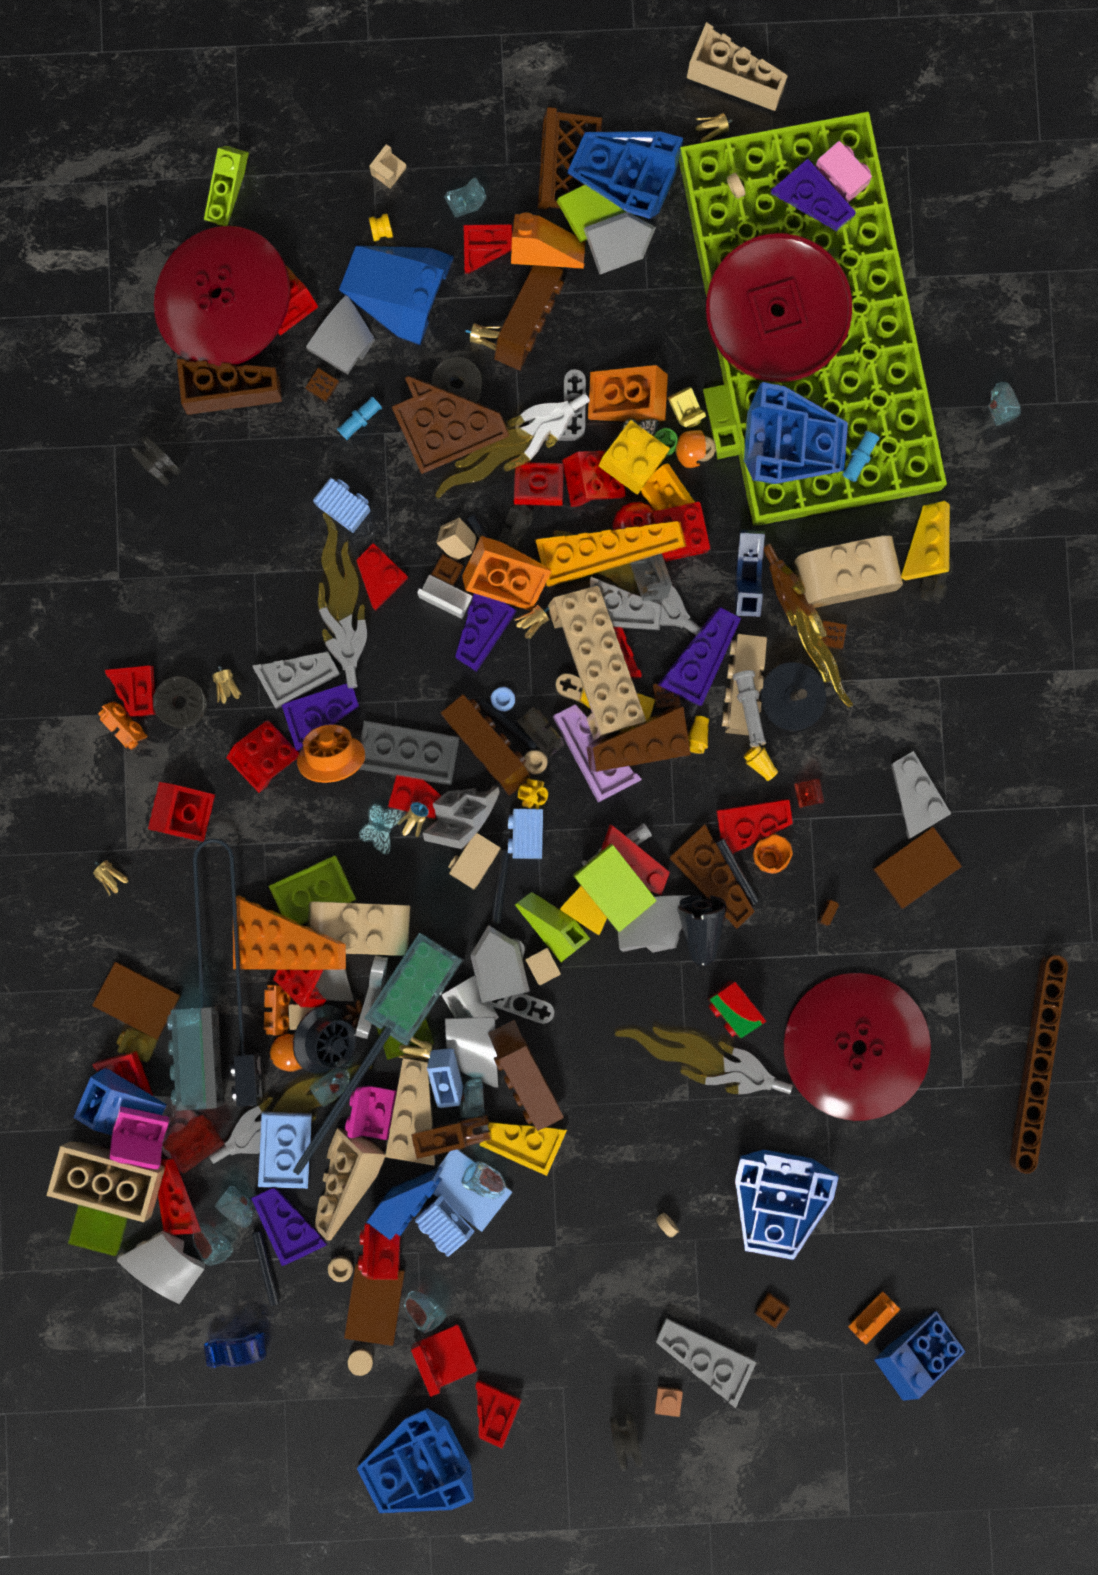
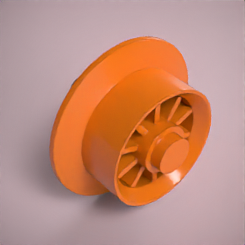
(330, 754)

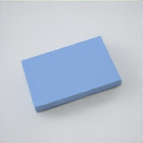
(281, 1147)
(468, 1204)

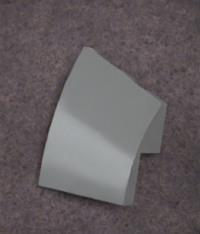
(342, 337)
(460, 816)
(655, 928)
(473, 1047)
(163, 1266)

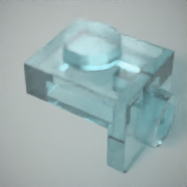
(466, 198)

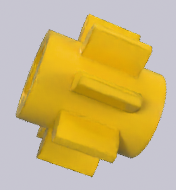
(532, 794)

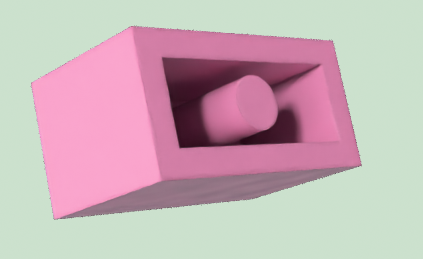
(844, 171)

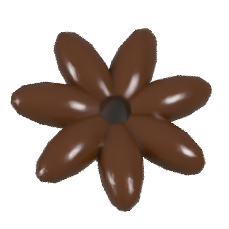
(353, 1014)

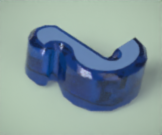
(235, 1351)

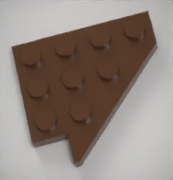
(445, 425)

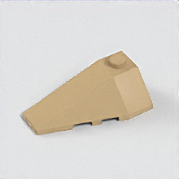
(350, 1174)

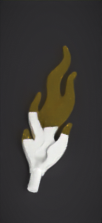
(549, 419)

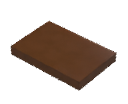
(917, 867)
(136, 1000)
(373, 1309)

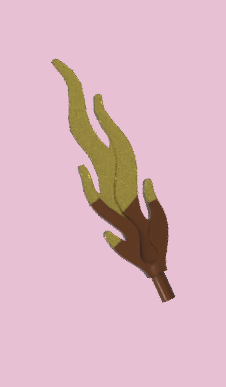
(805, 617)

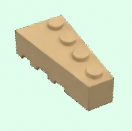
(734, 70)
(748, 655)
(411, 1111)

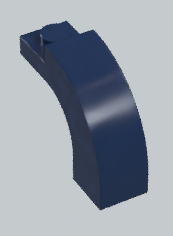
(748, 573)

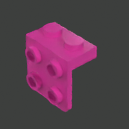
(371, 1112)
(138, 1138)

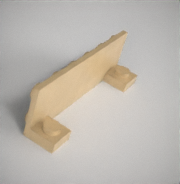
(598, 661)

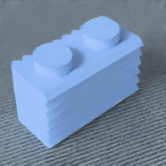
(342, 504)
(527, 833)
(445, 1078)
(444, 1226)

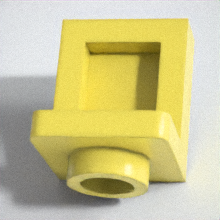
(686, 408)

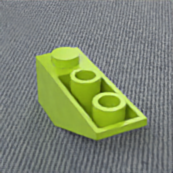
(225, 184)
(722, 422)
(555, 927)

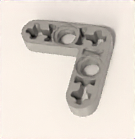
(581, 387)
(376, 982)
(507, 1003)

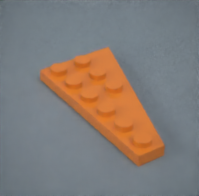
(278, 942)

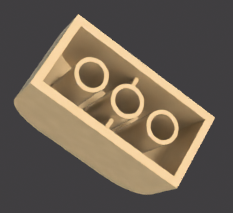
(849, 571)
(363, 927)
(93, 1180)

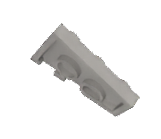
(918, 796)

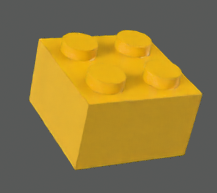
(634, 457)

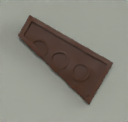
(708, 871)

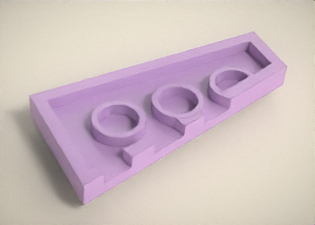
(577, 735)

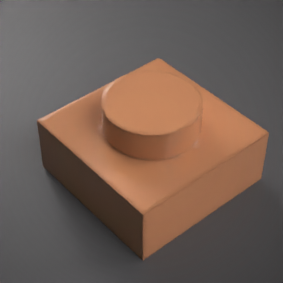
(668, 1401)

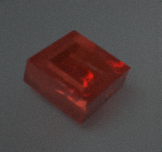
(809, 793)

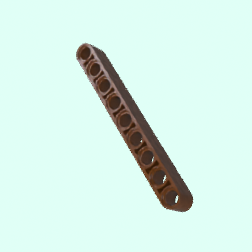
(1043, 1075)

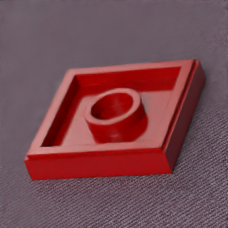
(539, 484)

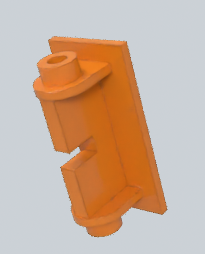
(114, 716)
(276, 1021)
(874, 1317)

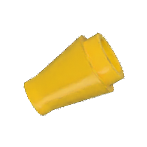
(698, 735)
(760, 761)

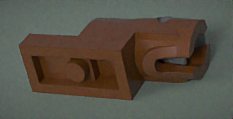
(451, 1136)

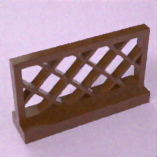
(550, 153)

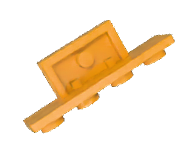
(665, 490)

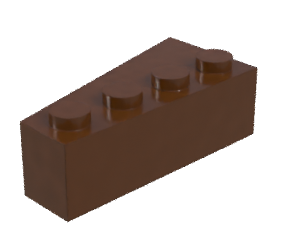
(528, 315)
(224, 387)
(654, 740)
(486, 743)
(524, 1076)

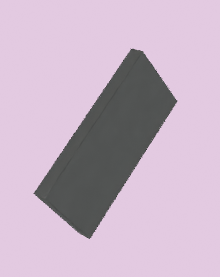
(409, 752)

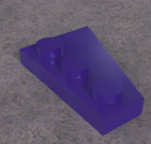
(815, 196)
(483, 627)
(318, 710)
(286, 1227)

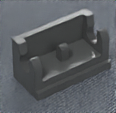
(652, 578)

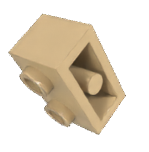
(474, 861)

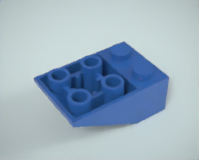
(105, 1096)
(404, 1203)
(919, 1357)

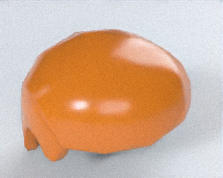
(691, 448)
(772, 854)
(282, 1053)

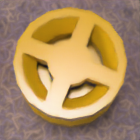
(380, 227)

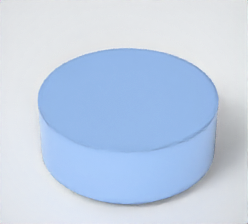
(503, 699)

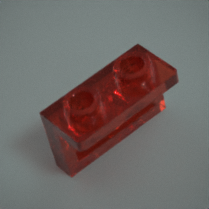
(193, 1143)

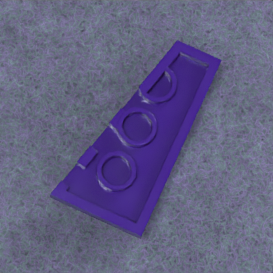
(698, 664)

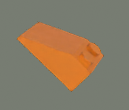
(544, 243)
(627, 394)
(505, 574)

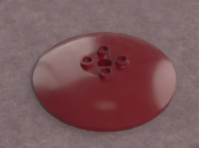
(786, 273)
(245, 313)
(822, 1037)

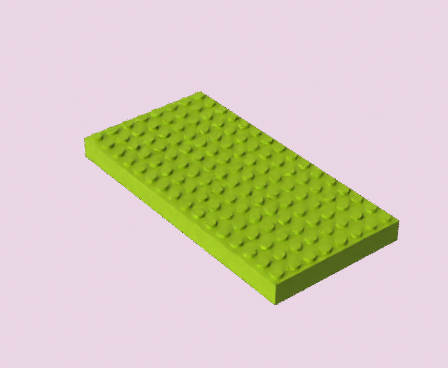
(878, 371)

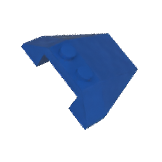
(628, 168)
(396, 286)
(791, 437)
(781, 1200)
(418, 1467)

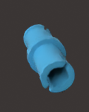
(359, 418)
(860, 456)

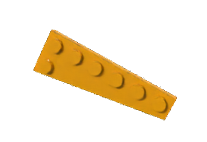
(594, 552)

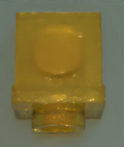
(135, 1040)

